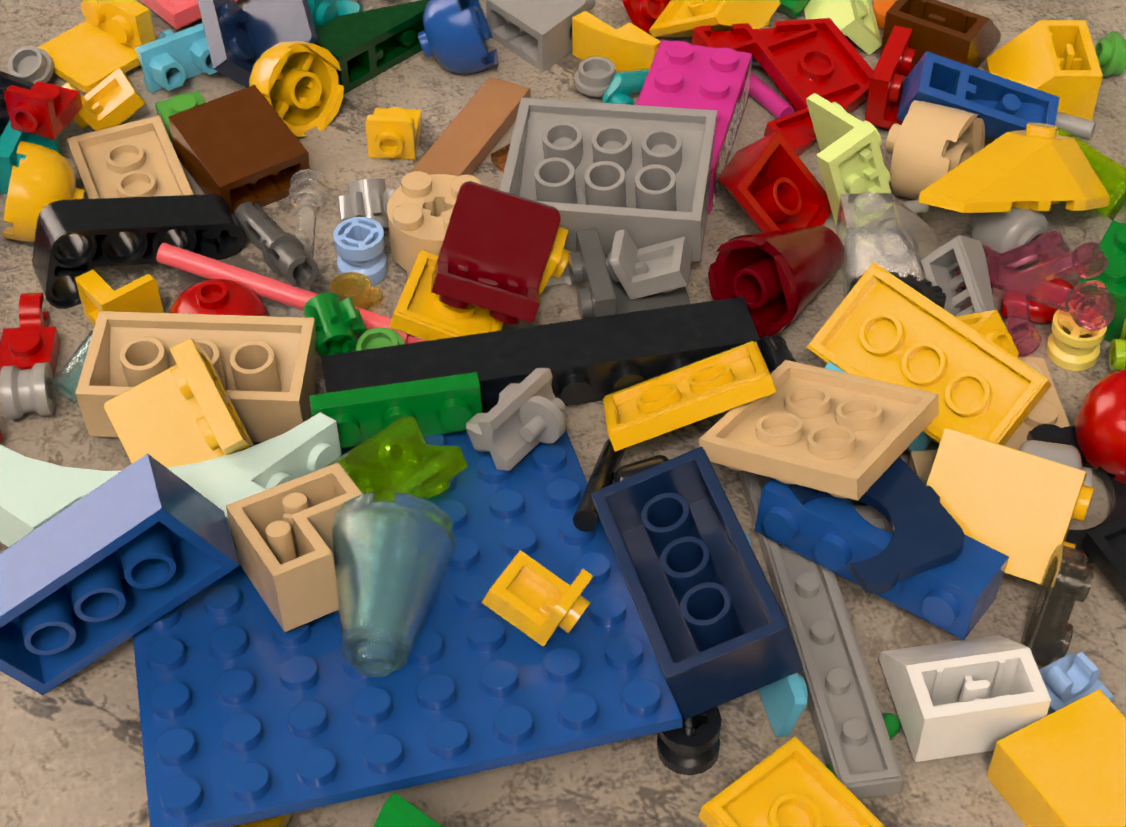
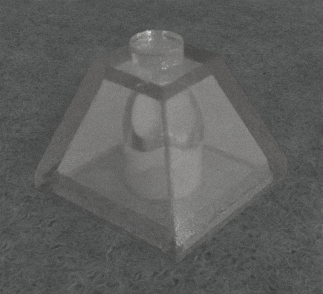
(881, 232)

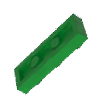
(436, 403)

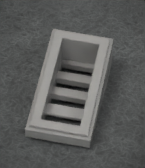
(971, 259)

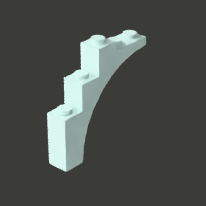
(40, 490)

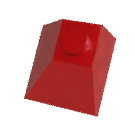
(775, 186)

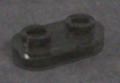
(1063, 583)

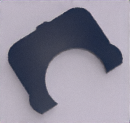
(921, 528)

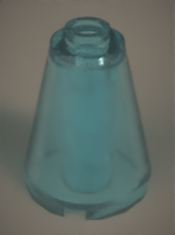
(387, 576)

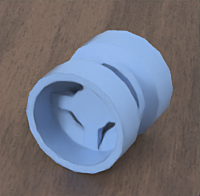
(360, 248)

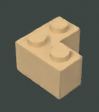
(288, 544)

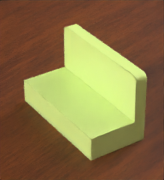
(853, 19)

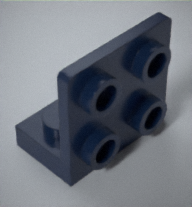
(242, 34)

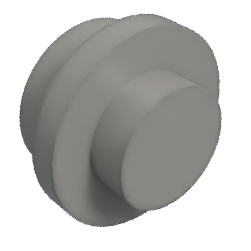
(31, 64)
(594, 76)

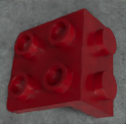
(495, 253)

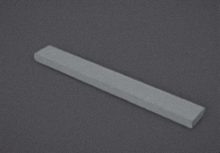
(833, 666)

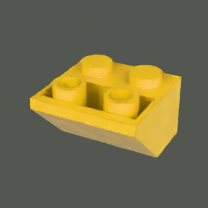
(1055, 60)

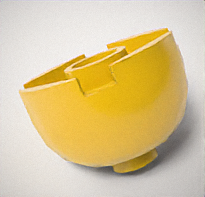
(300, 84)
(37, 182)

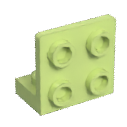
(848, 152)

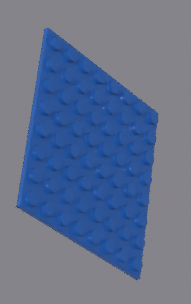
(281, 724)

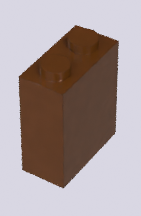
(238, 148)

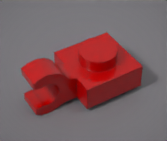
(33, 339)

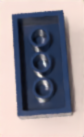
(696, 583)

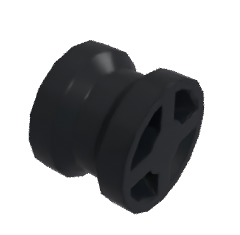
(690, 752)

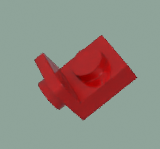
(42, 109)

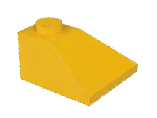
(683, 16)

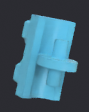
(175, 58)

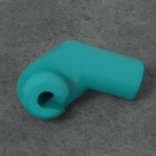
(623, 85)

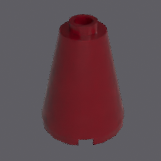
(776, 272)

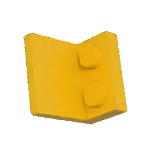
(101, 43)
(179, 413)

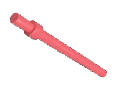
(260, 284)

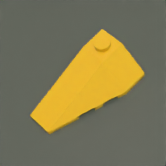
(1023, 172)

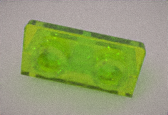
(401, 463)

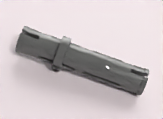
(280, 249)

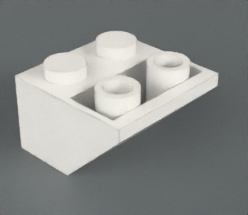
(964, 694)

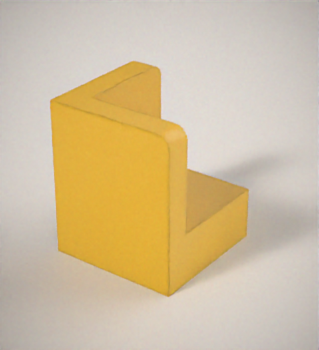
(137, 296)

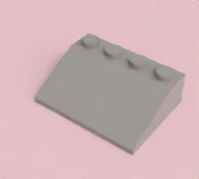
(615, 168)

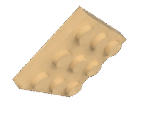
(822, 429)

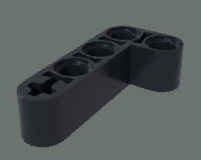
(125, 231)

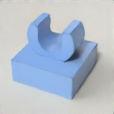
(1071, 679)

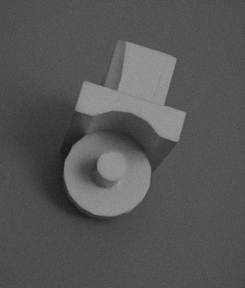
(519, 421)

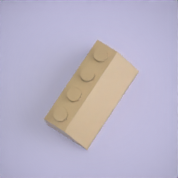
(259, 359)

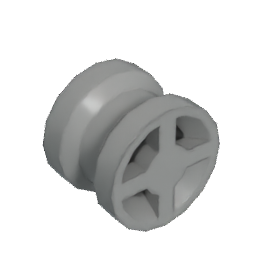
(27, 390)

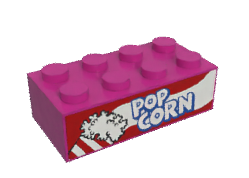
(705, 80)

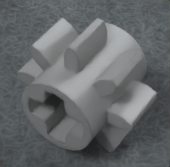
(366, 199)

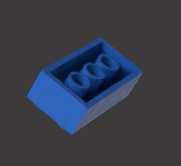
(106, 571)

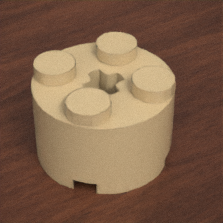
(930, 145)
(420, 214)

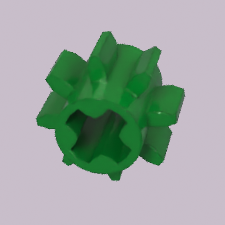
(335, 323)

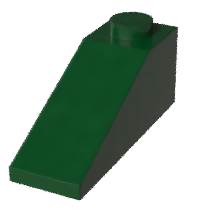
(372, 40)

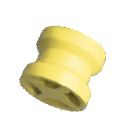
(1072, 345)

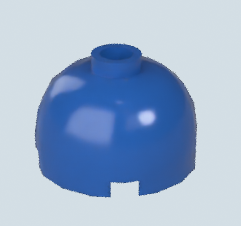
(457, 36)

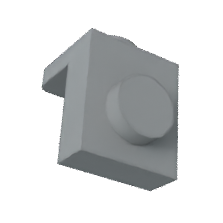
(650, 268)

